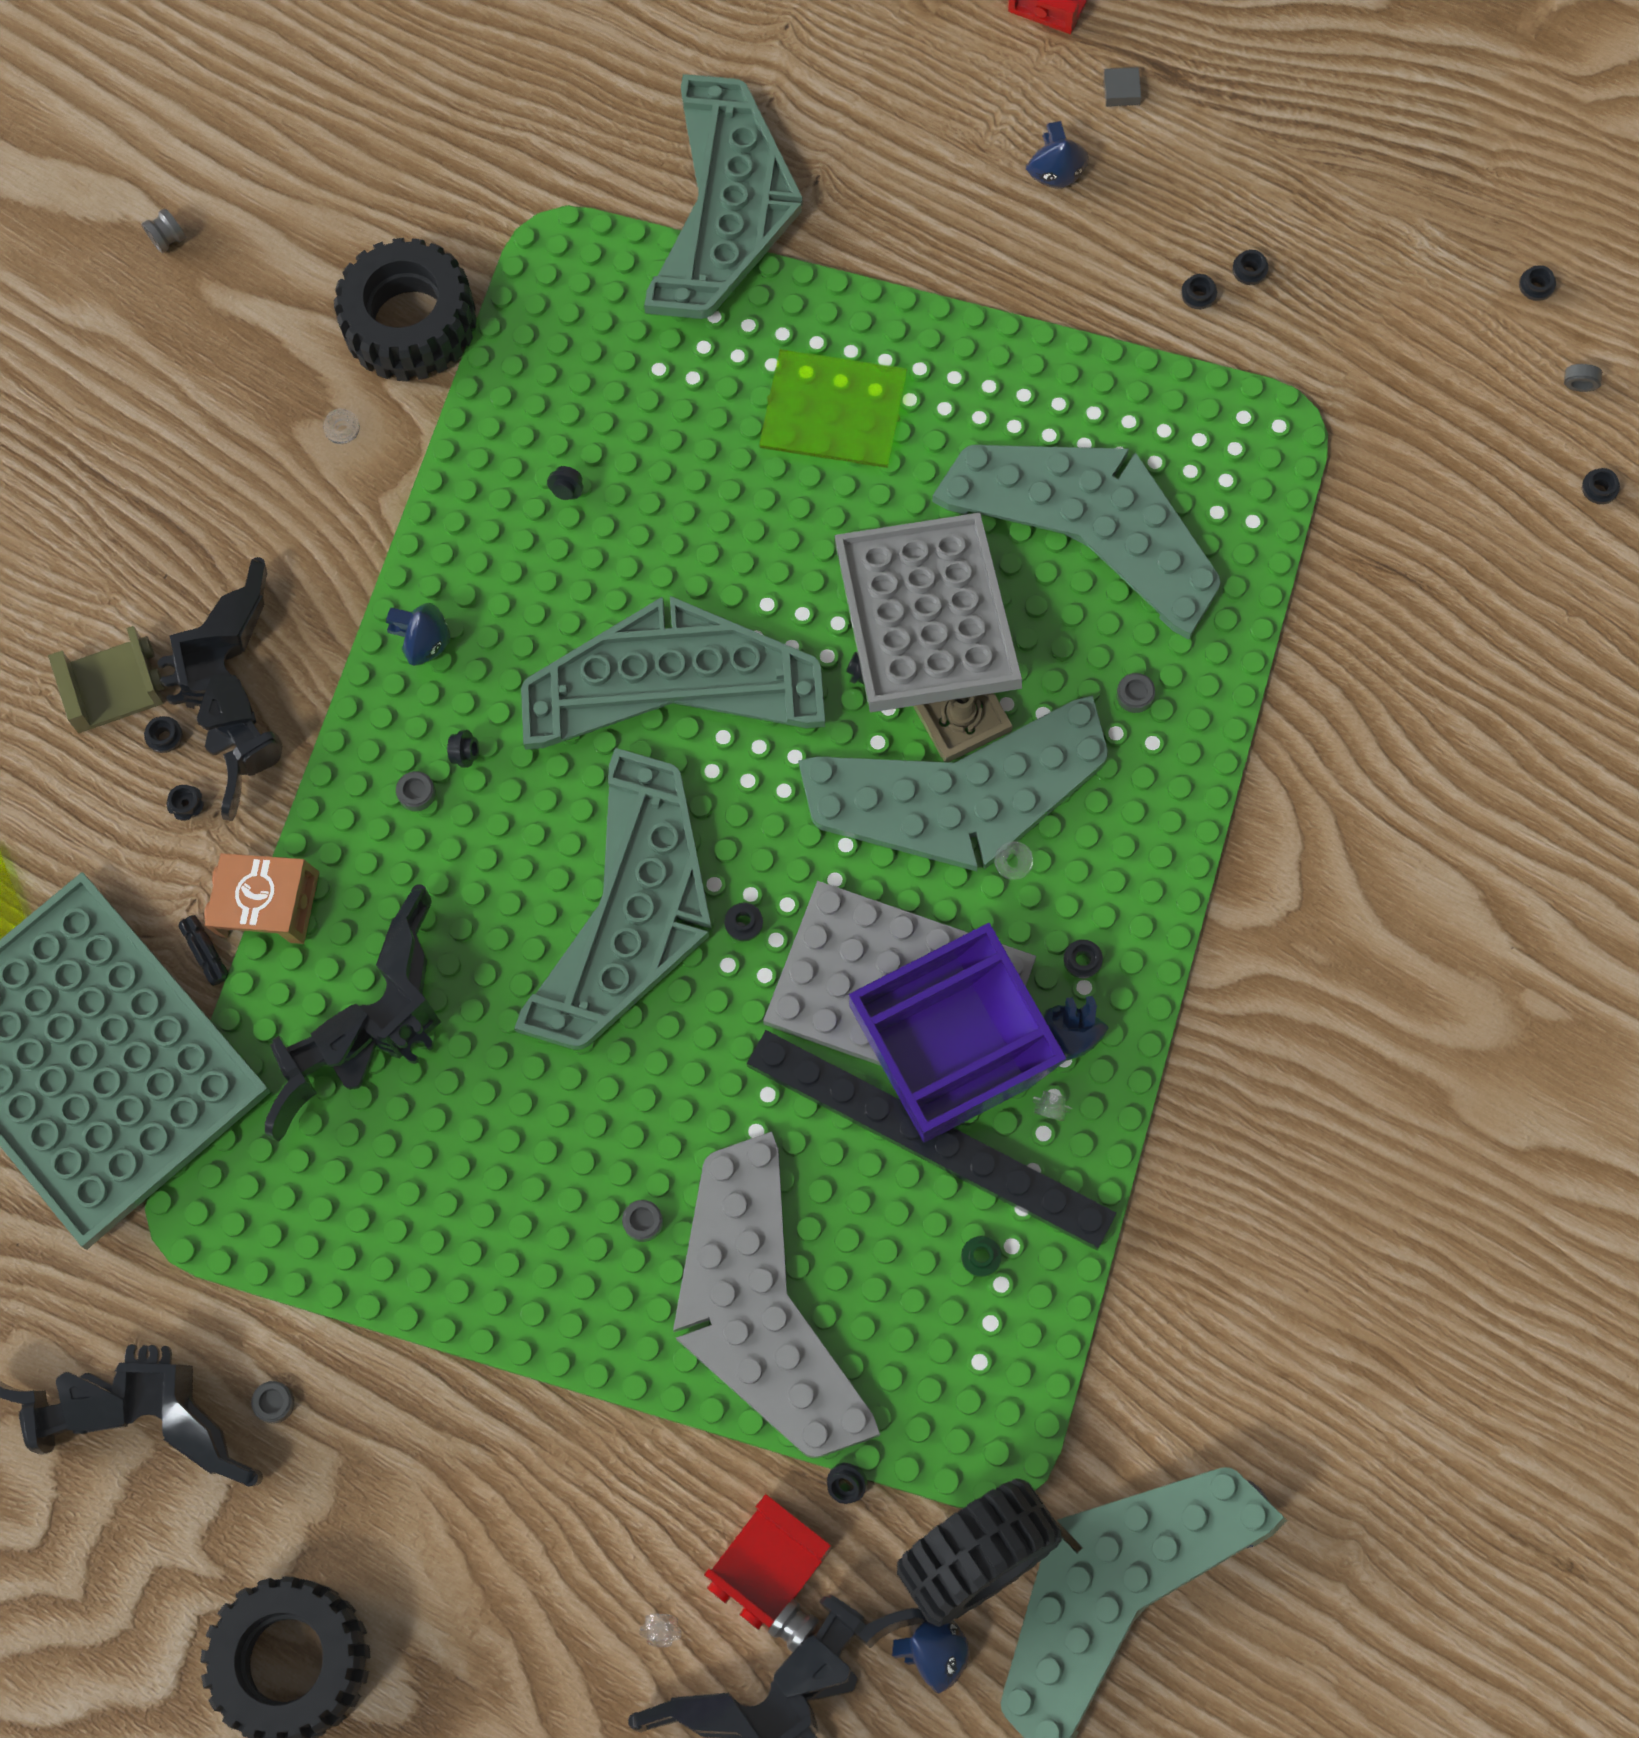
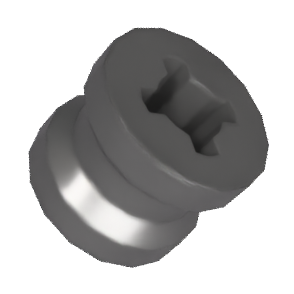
(163, 230)
(793, 1625)

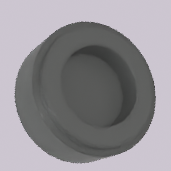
(1583, 377)
(1135, 693)
(415, 791)
(642, 1220)
(272, 1402)

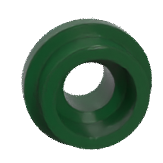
(976, 1268)

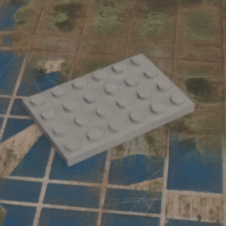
(927, 612)
(843, 947)

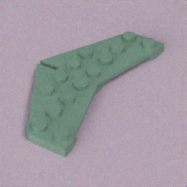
(741, 201)
(1078, 496)
(647, 667)
(941, 805)
(633, 932)
(1128, 1561)

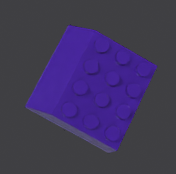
(956, 1032)

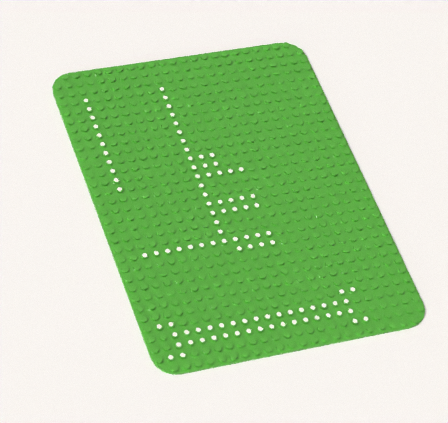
(494, 1175)

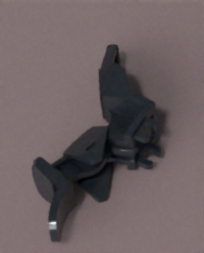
(220, 695)
(352, 1035)
(137, 1390)
(806, 1675)

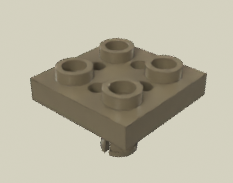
(952, 740)

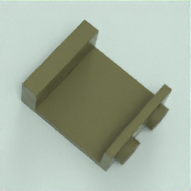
(108, 683)

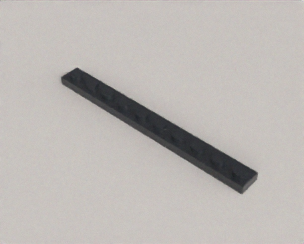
(950, 1151)

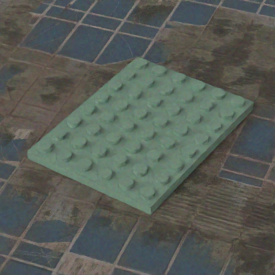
(105, 1064)

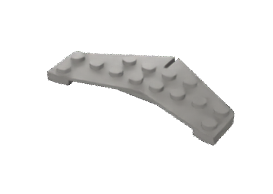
(756, 1332)

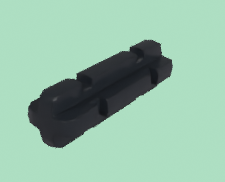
(203, 950)

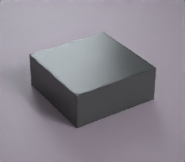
(1122, 86)

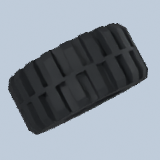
(399, 270)
(978, 1551)
(232, 1647)

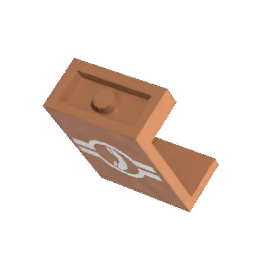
(261, 896)

